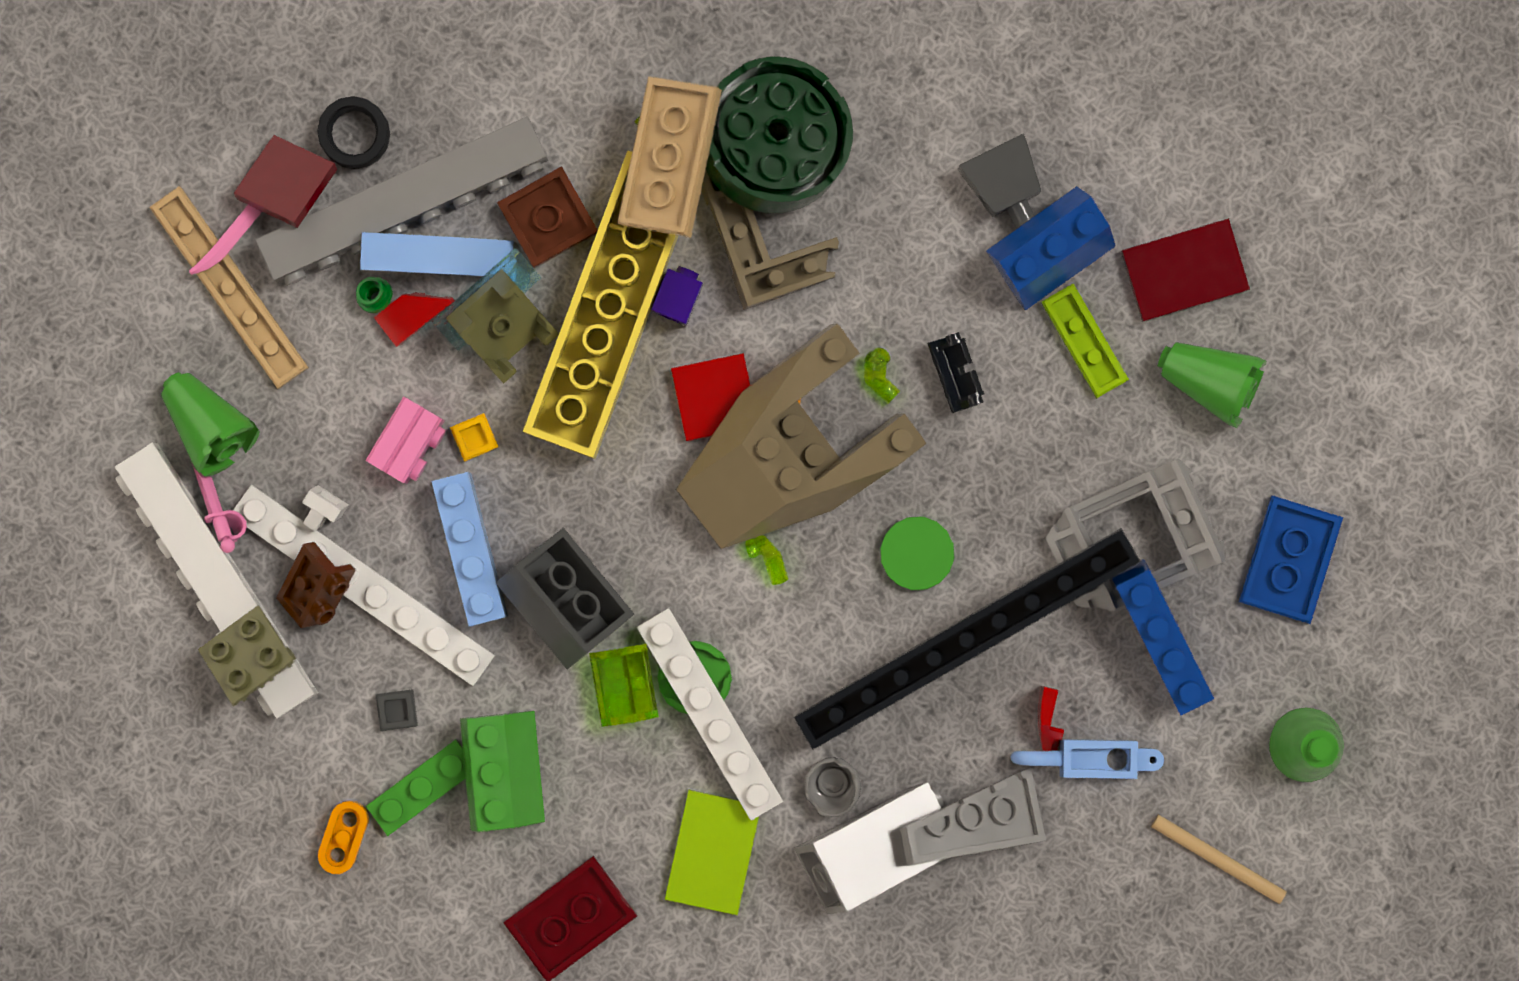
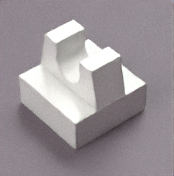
(323, 507)

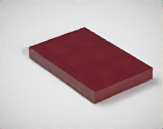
(1185, 270)
(570, 919)

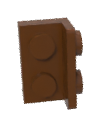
(314, 587)

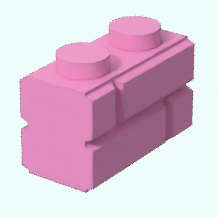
(406, 441)

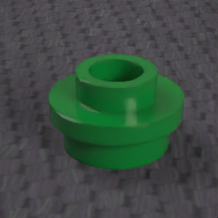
(365, 291)

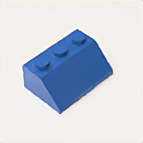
(1052, 247)

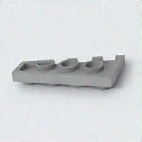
(982, 822)

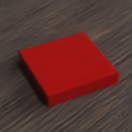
(708, 392)

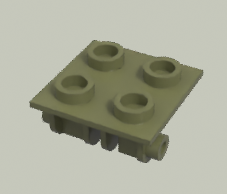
(246, 655)

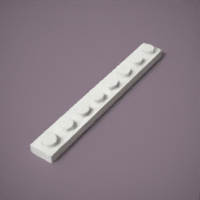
(369, 589)

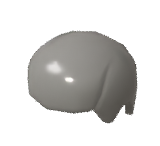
(837, 773)

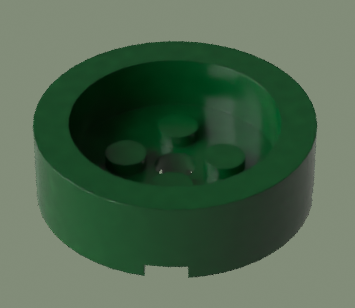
(786, 172)

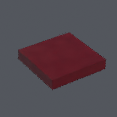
(285, 181)

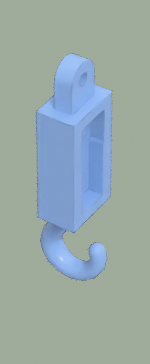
(1089, 758)

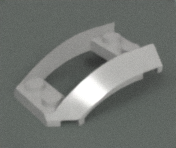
(1180, 510)

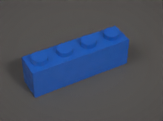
(1162, 638)

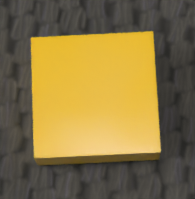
(474, 437)

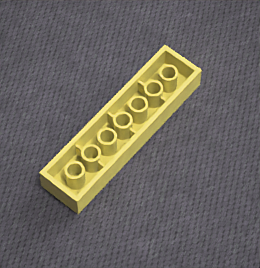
(600, 331)

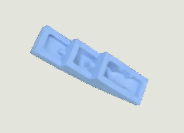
(431, 254)

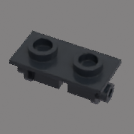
(959, 387)

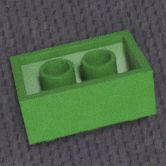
(502, 771)

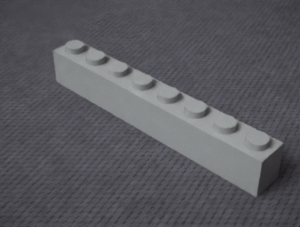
(402, 200)

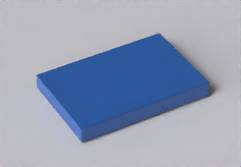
(1290, 559)

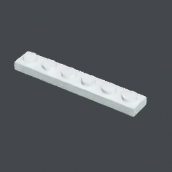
(710, 714)

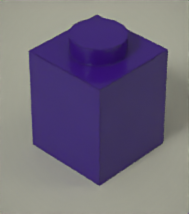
(678, 295)

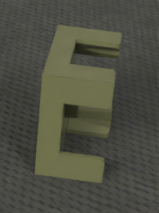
(500, 323)

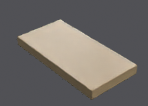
(669, 156)

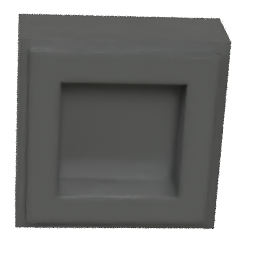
(396, 710)

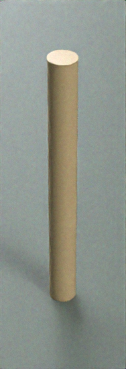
(1218, 859)

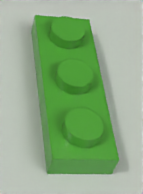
(419, 788)

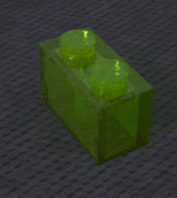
(623, 685)

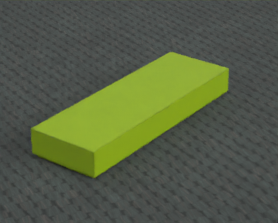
(1084, 341)

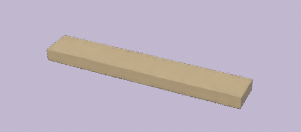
(230, 289)

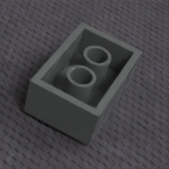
(564, 598)

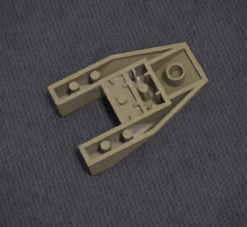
(771, 460)

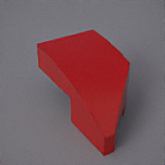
(409, 314)
(1048, 735)

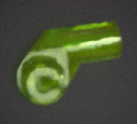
(875, 374)
(772, 558)

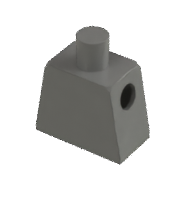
(1004, 179)

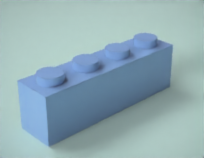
(469, 548)

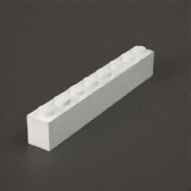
(202, 563)

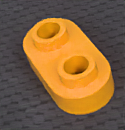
(343, 836)

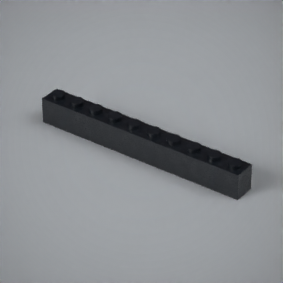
(967, 638)

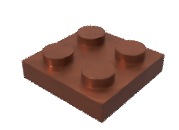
(547, 217)

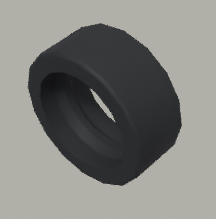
(341, 107)

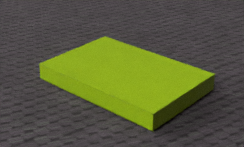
(711, 853)

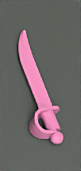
(228, 240)
(221, 519)

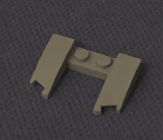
(754, 273)

